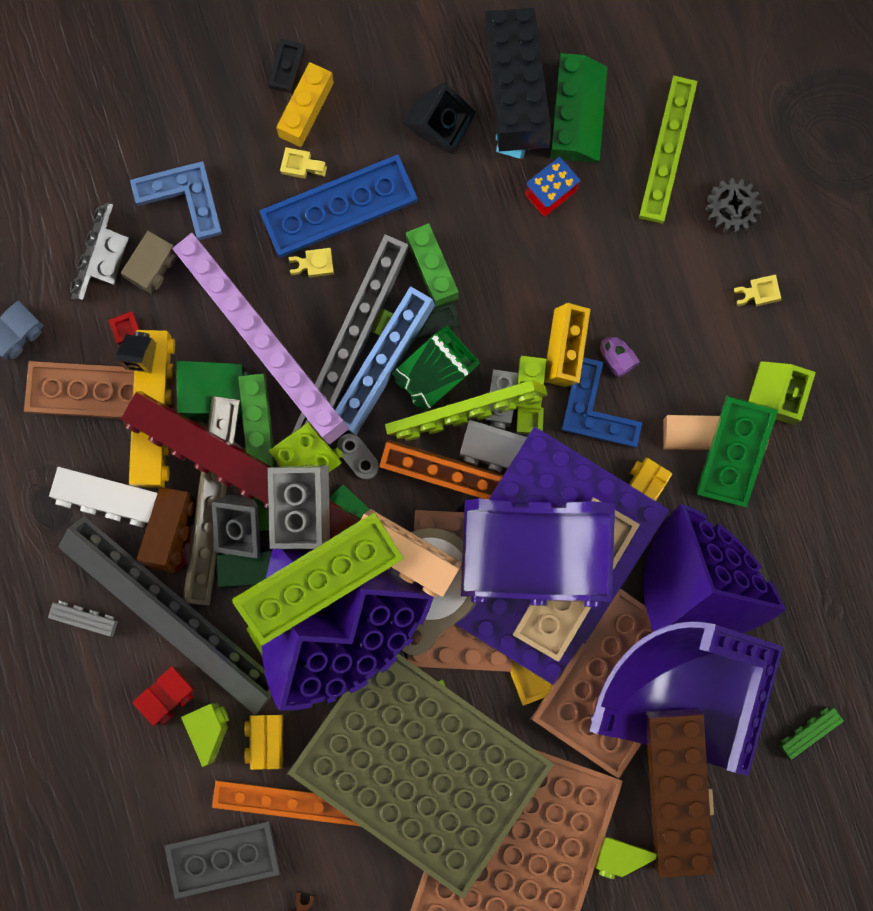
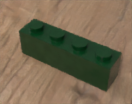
(241, 570)

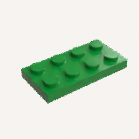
(736, 451)

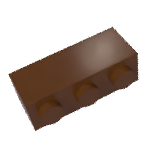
(167, 530)

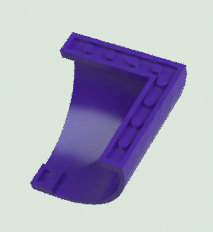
(692, 668)

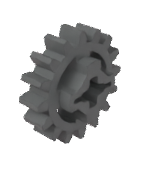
(736, 194)

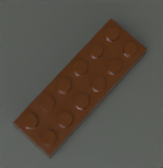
(679, 792)

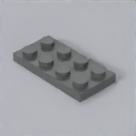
(222, 859)

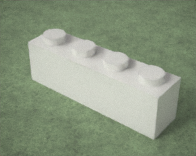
(102, 495)

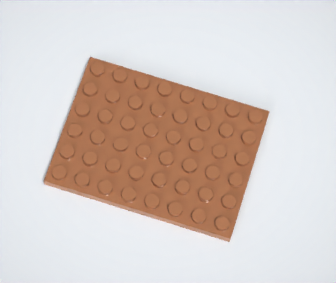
(547, 852)

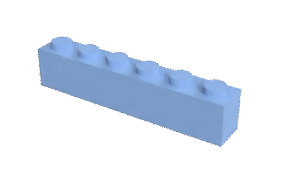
(384, 359)

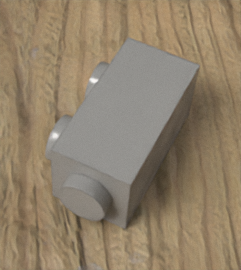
(499, 381)

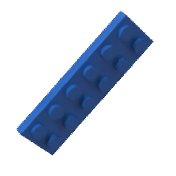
(338, 206)

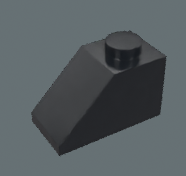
(137, 352)

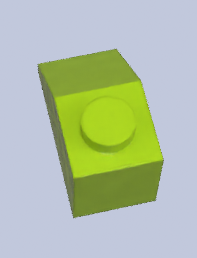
(621, 858)

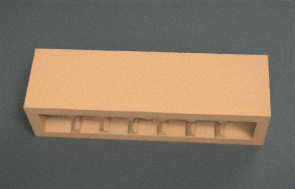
(689, 432)

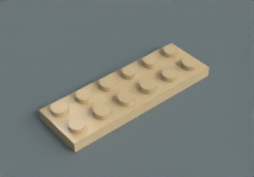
(554, 625)

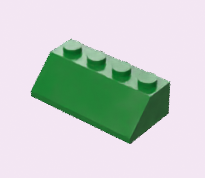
(578, 109)

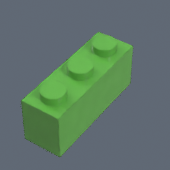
(432, 265)

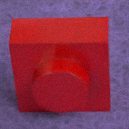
(123, 325)

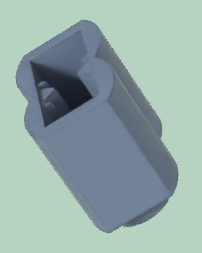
(16, 329)

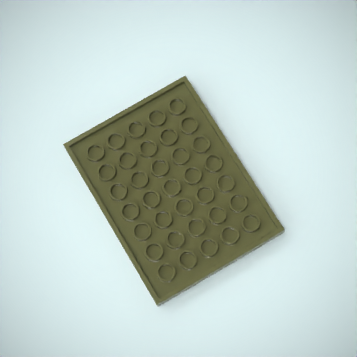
(422, 772)

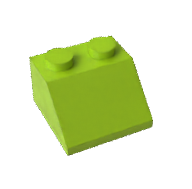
(207, 730)

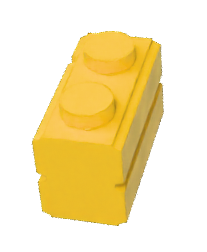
(649, 478)
(265, 742)

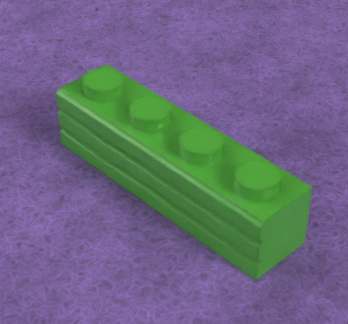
(810, 733)

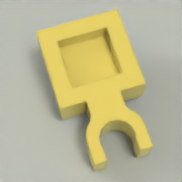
(317, 263)
(763, 291)

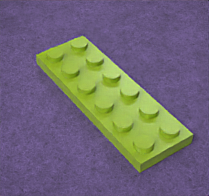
(459, 412)
(317, 579)

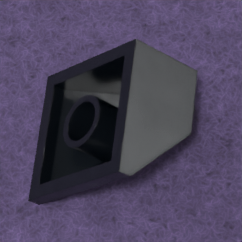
(440, 117)

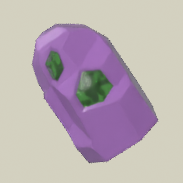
(618, 356)

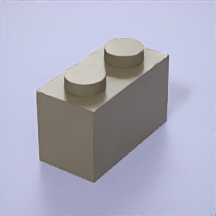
(149, 262)

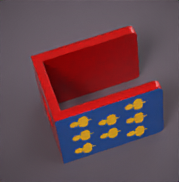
(552, 186)

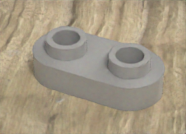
(357, 456)

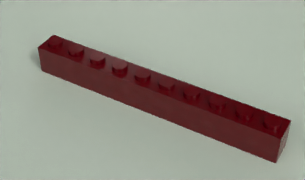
(211, 453)

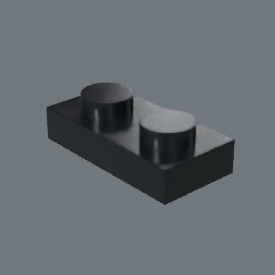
(286, 66)

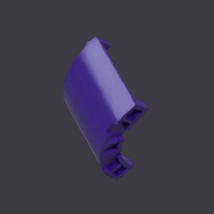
(538, 551)

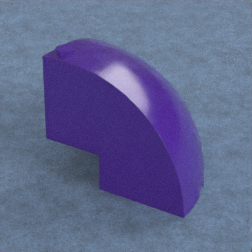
(343, 641)

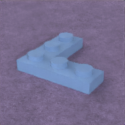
(178, 181)

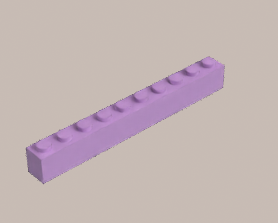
(261, 339)

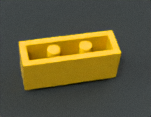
(305, 104)
(567, 345)

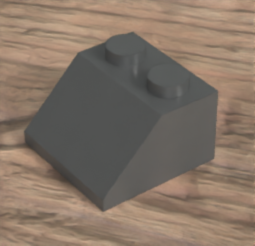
(236, 526)

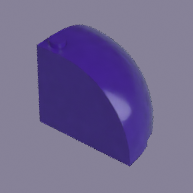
(705, 577)

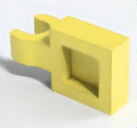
(298, 163)

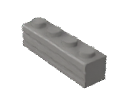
(79, 618)

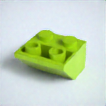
(783, 388)

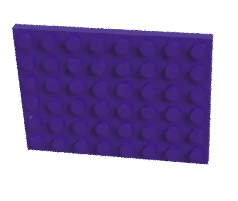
(557, 475)

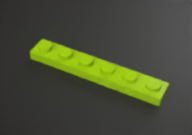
(668, 149)

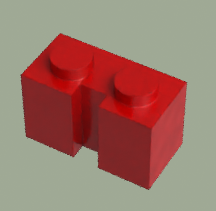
(164, 697)

